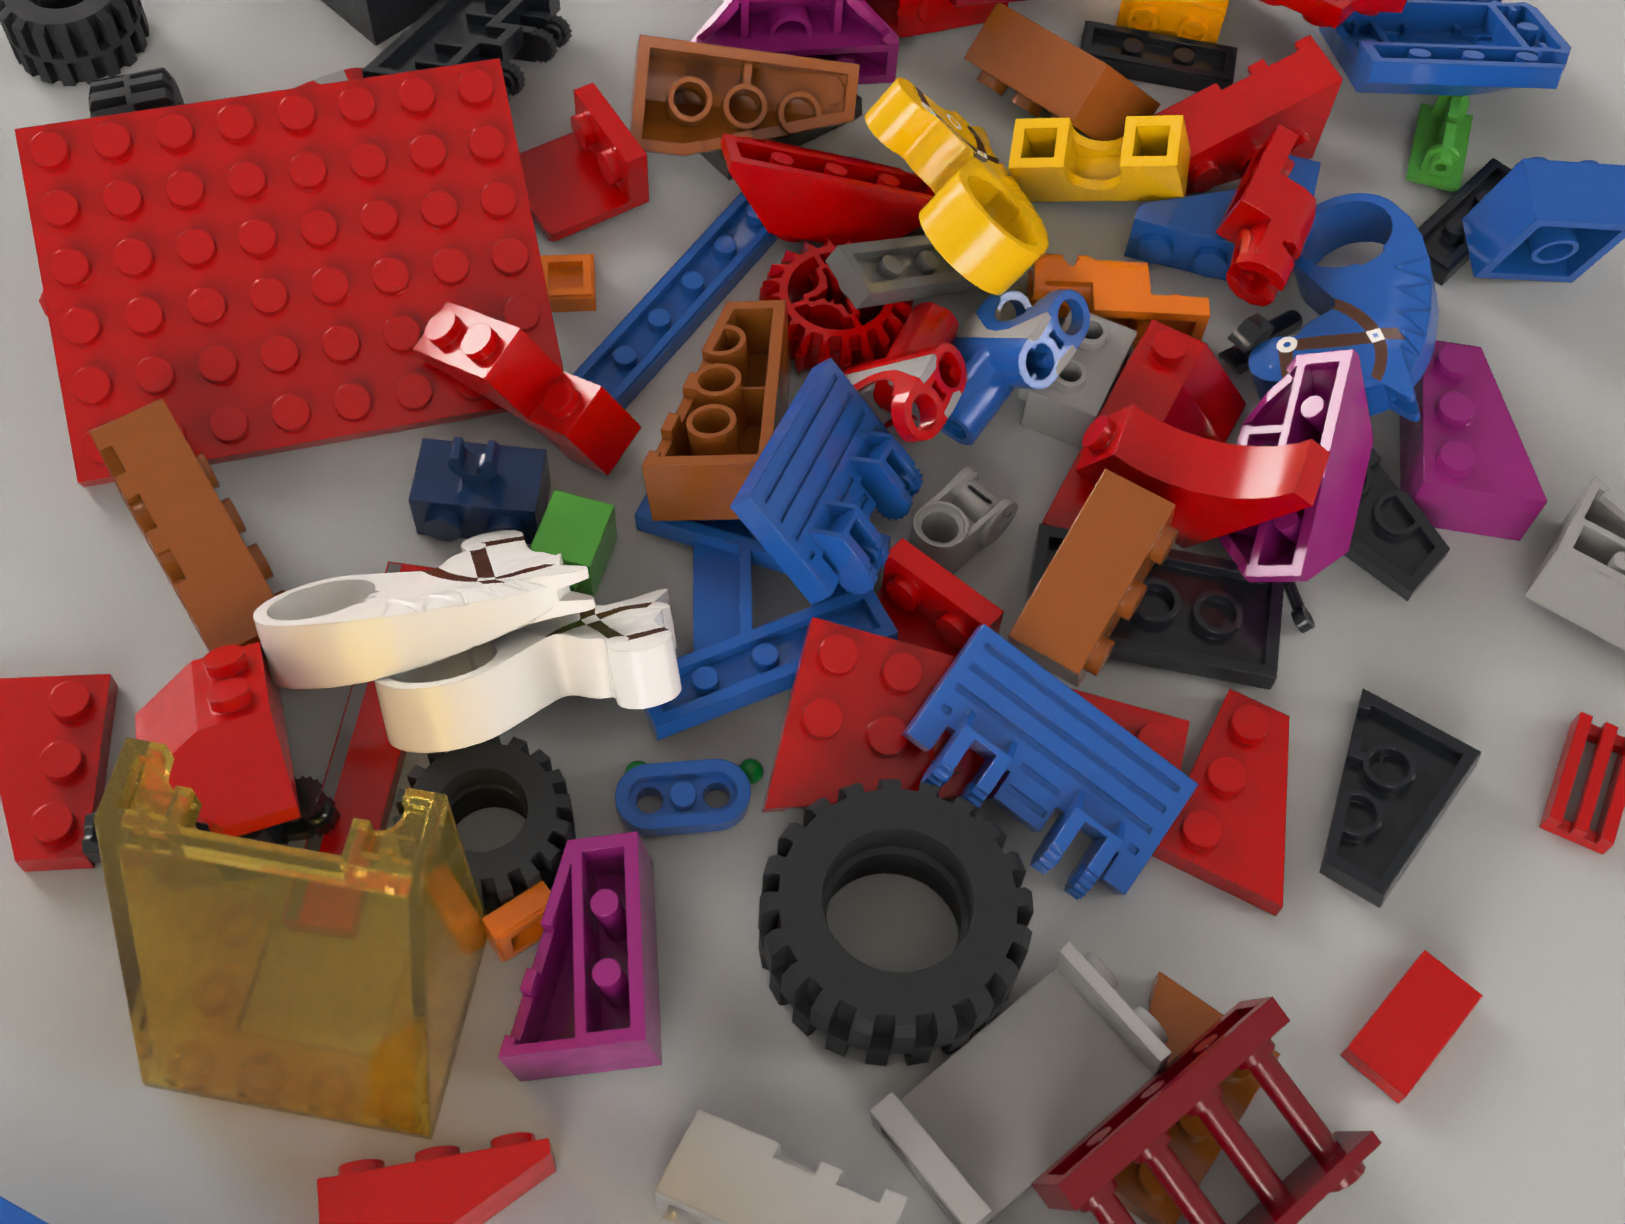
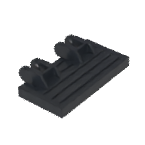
(477, 31)

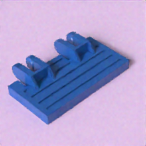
(821, 484)
(1047, 755)

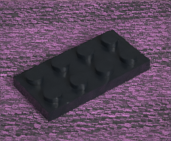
(1193, 617)

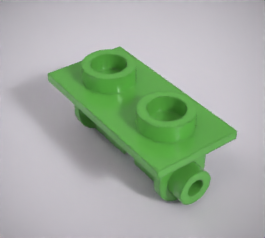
(1440, 143)

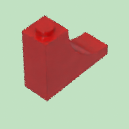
(1209, 481)

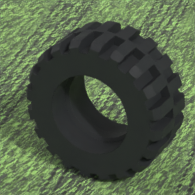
(909, 837)

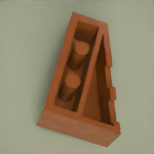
(1054, 76)
(1095, 578)

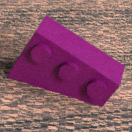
(1465, 453)
(595, 972)

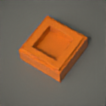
(570, 282)
(517, 922)

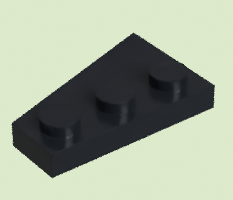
(1393, 535)

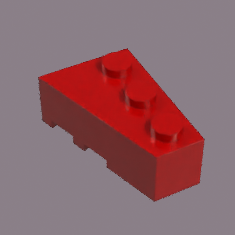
(1234, 122)

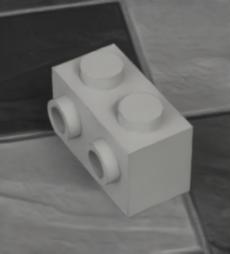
(1084, 384)

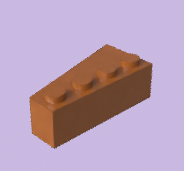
(724, 415)
(187, 524)

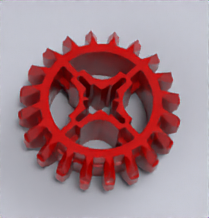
(826, 320)

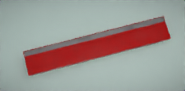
(363, 763)

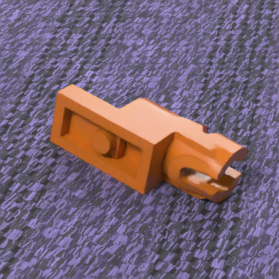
(1117, 293)

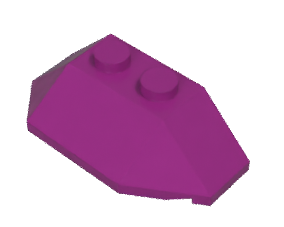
(809, 28)
(1321, 402)

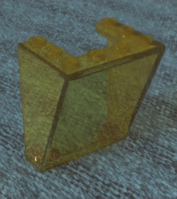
(288, 966)

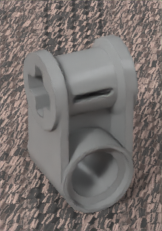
(962, 518)

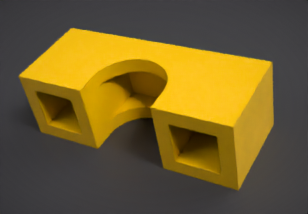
(1061, 165)

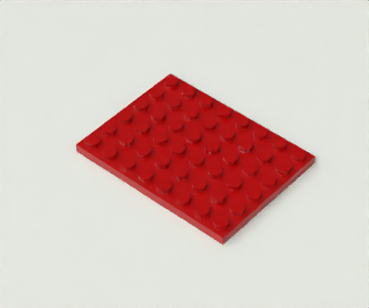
(281, 258)

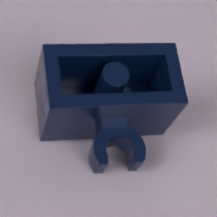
(478, 489)

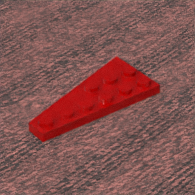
(858, 698)

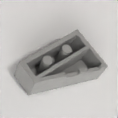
(1586, 567)
(743, 1178)

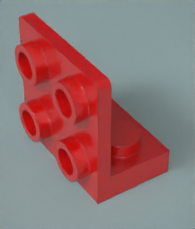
(587, 172)
(931, 603)

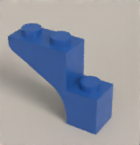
(1183, 229)

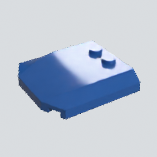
(1449, 48)

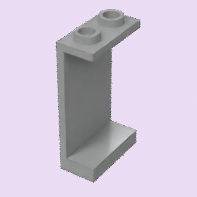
(1023, 1090)

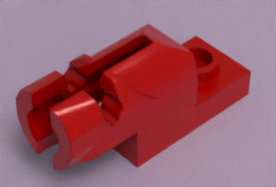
(1267, 222)

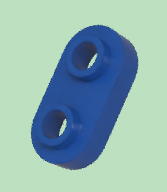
(682, 793)

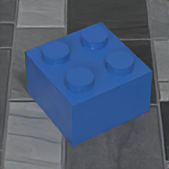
(1547, 220)

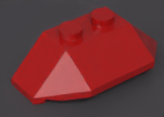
(823, 193)
(226, 740)

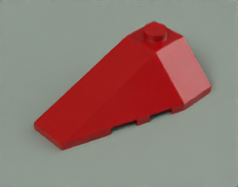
(1172, 381)

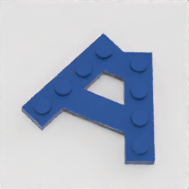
(729, 658)

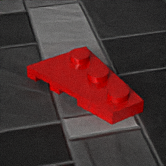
(53, 764)
(1237, 814)

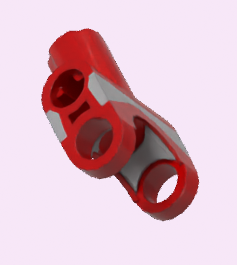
(917, 377)

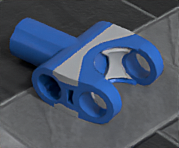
(1012, 354)

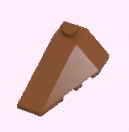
(697, 91)

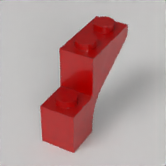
(523, 380)

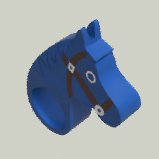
(1376, 308)

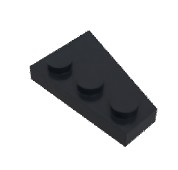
(1390, 796)

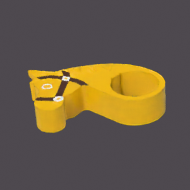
(978, 210)

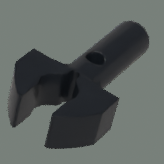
(1254, 332)

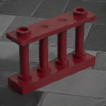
(1192, 1087)

